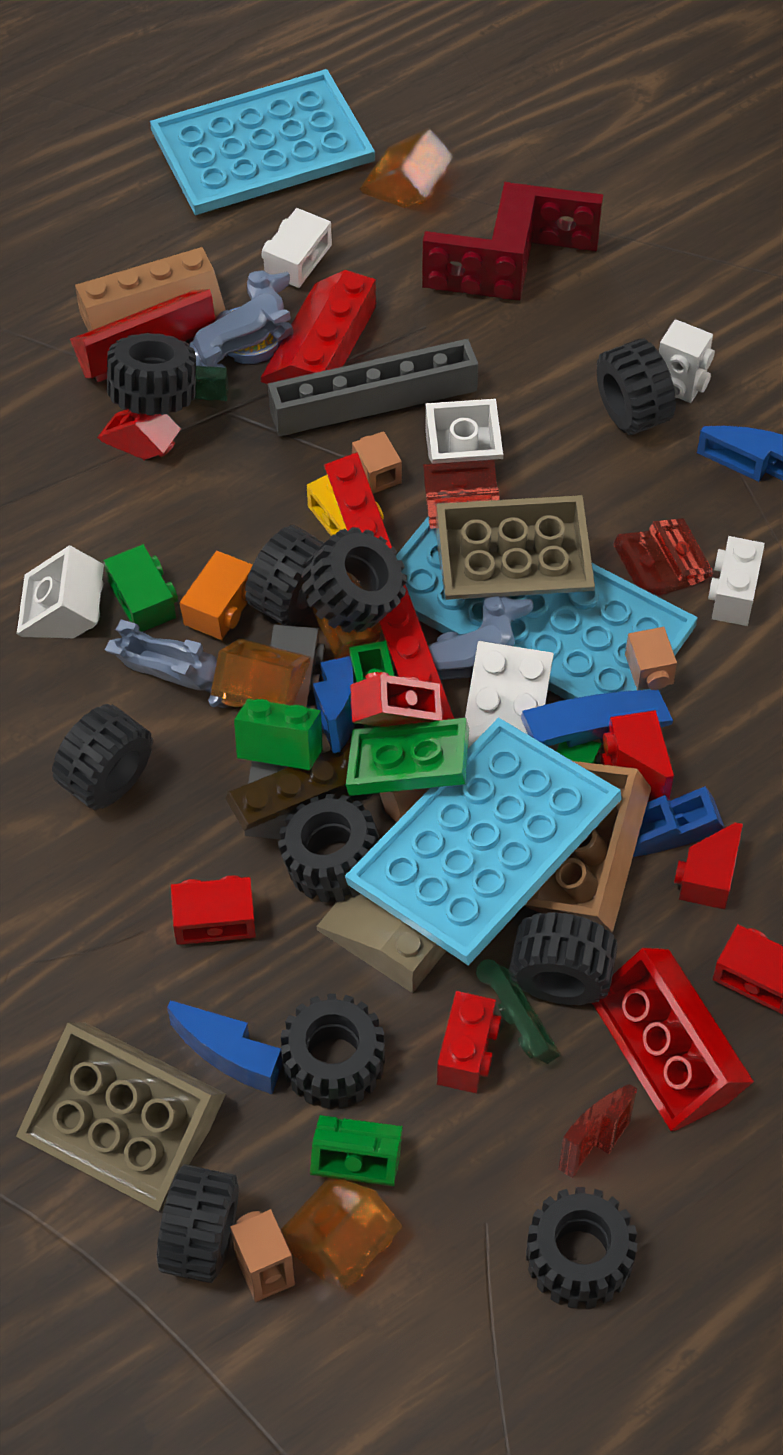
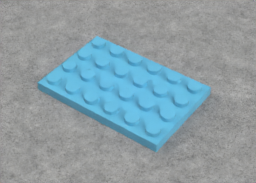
(261, 141)
(484, 847)

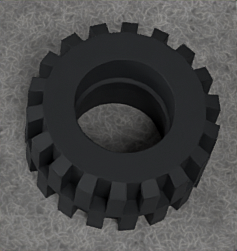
(151, 374)
(636, 386)
(276, 576)
(335, 593)
(102, 756)
(317, 826)
(563, 958)
(326, 1021)
(589, 1215)
(197, 1223)

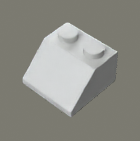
(463, 431)
(61, 596)

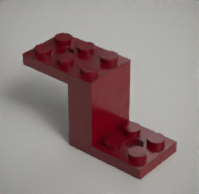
(524, 217)

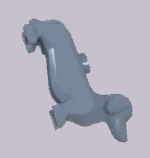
(248, 323)
(456, 653)
(166, 659)

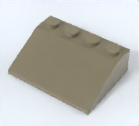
(514, 547)
(381, 940)
(119, 1113)

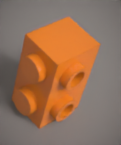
(217, 596)

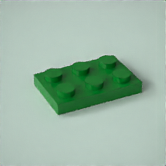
(408, 756)

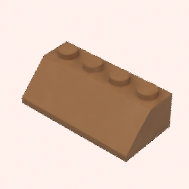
(146, 285)
(596, 873)

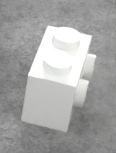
(297, 246)
(688, 357)
(737, 580)

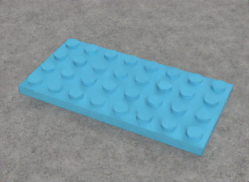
(580, 628)

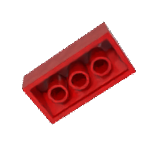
(175, 317)
(325, 327)
(671, 1039)

